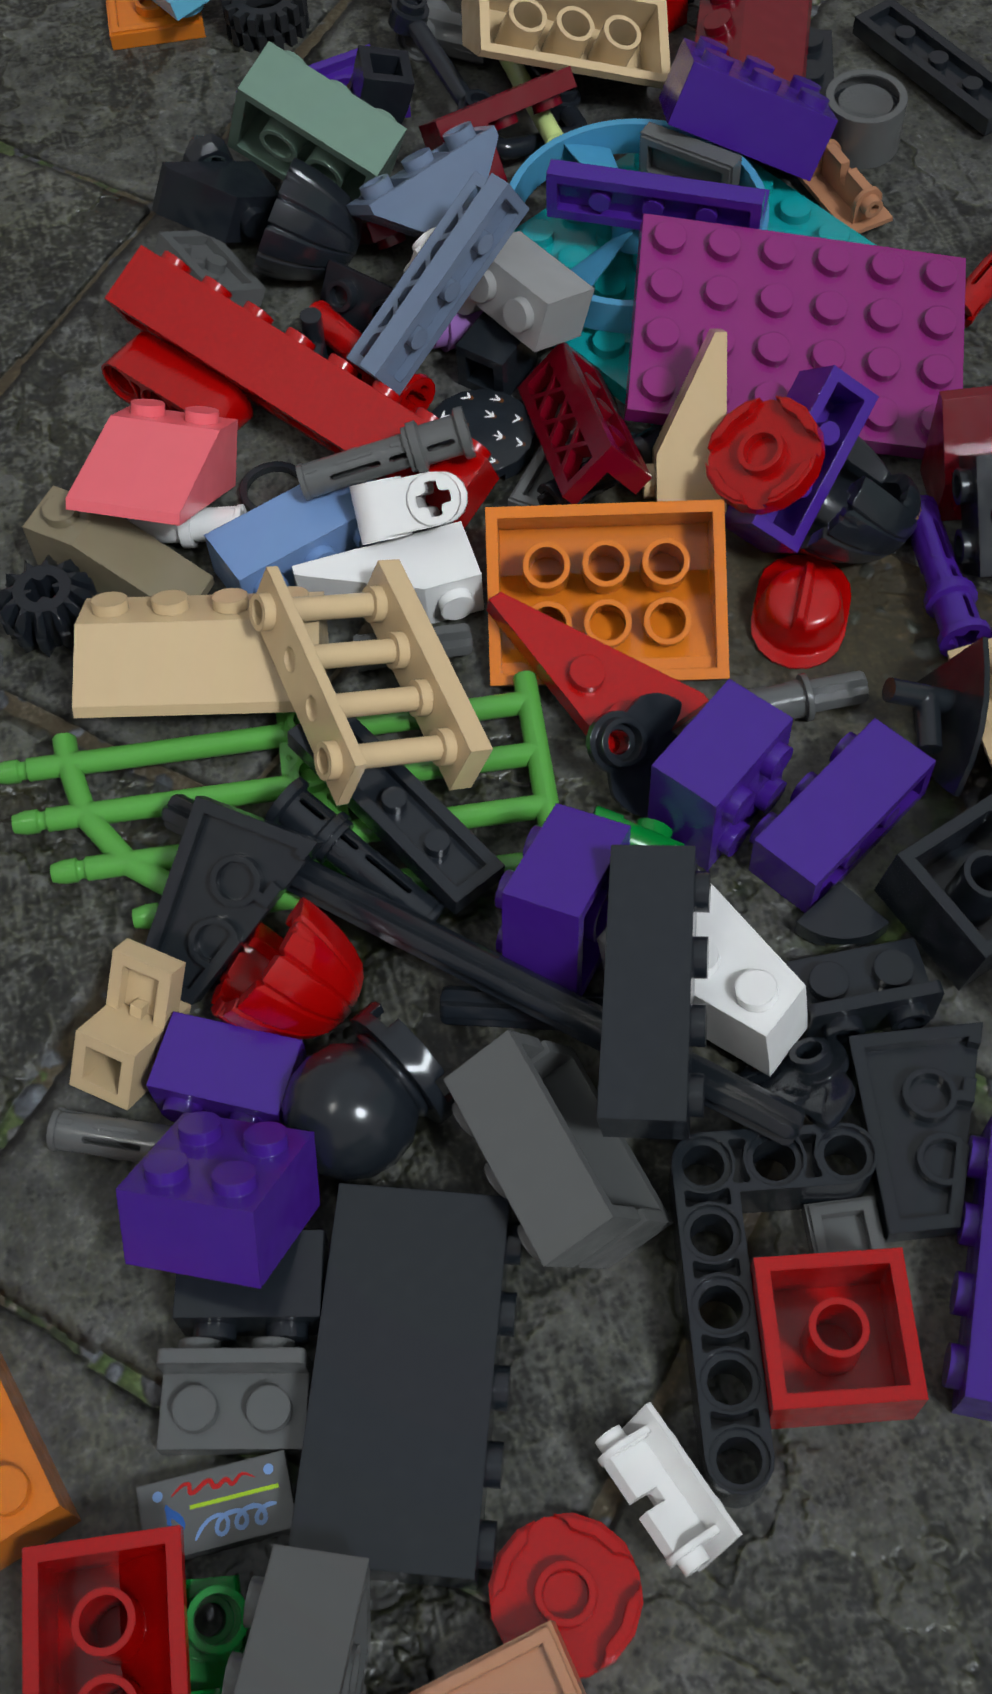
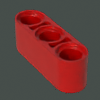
(160, 372)

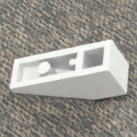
(435, 561)

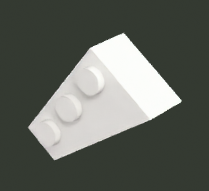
(750, 992)

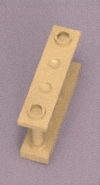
(406, 645)

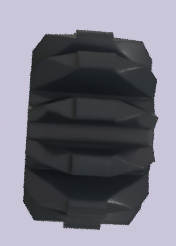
(44, 604)

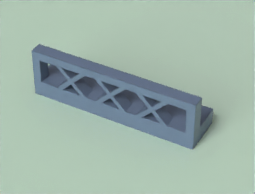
(439, 280)

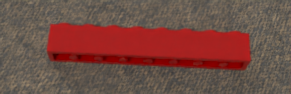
(278, 367)

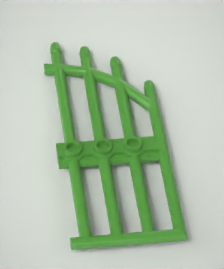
(152, 864)

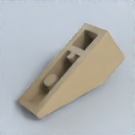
(682, 445)

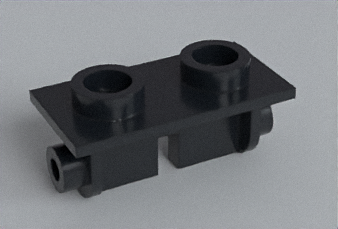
(353, 294)

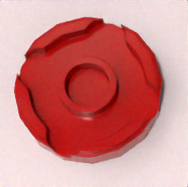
(765, 455)
(569, 1574)

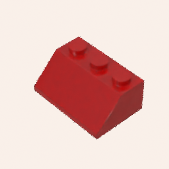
(106, 1615)

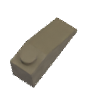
(110, 551)

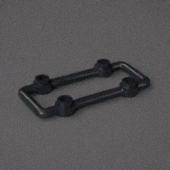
(410, 20)

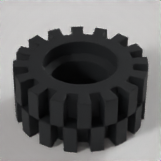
(264, 21)

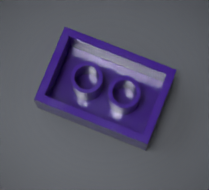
(747, 107)

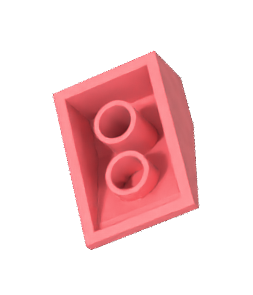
(157, 464)

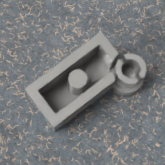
(532, 295)

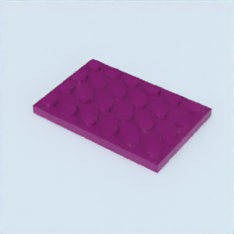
(793, 308)

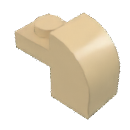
(123, 1038)

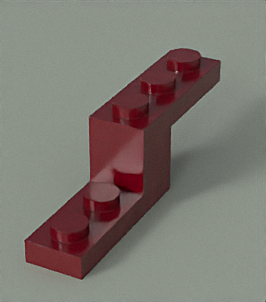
(498, 110)

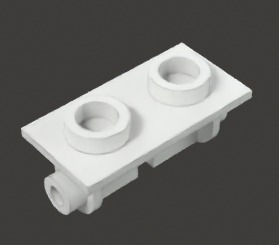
(686, 1516)

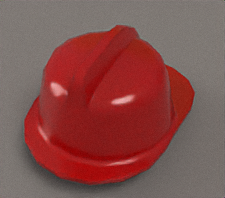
(800, 611)

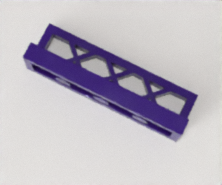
(623, 196)

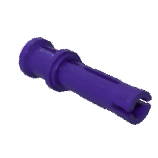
(948, 595)

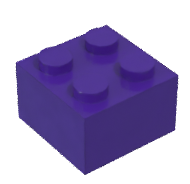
(721, 772)
(559, 896)
(219, 1198)

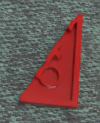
(583, 671)

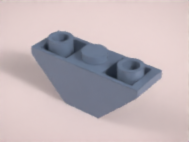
(428, 183)

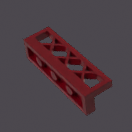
(593, 416)

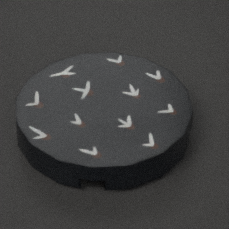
(498, 424)

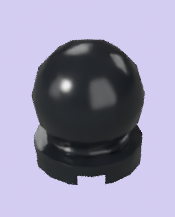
(365, 1097)

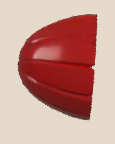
(292, 983)

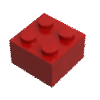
(838, 1338)

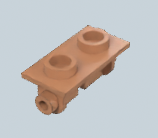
(846, 192)

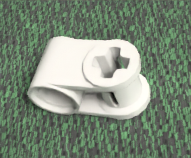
(398, 505)

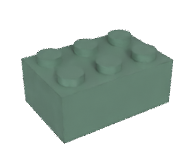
(298, 113)

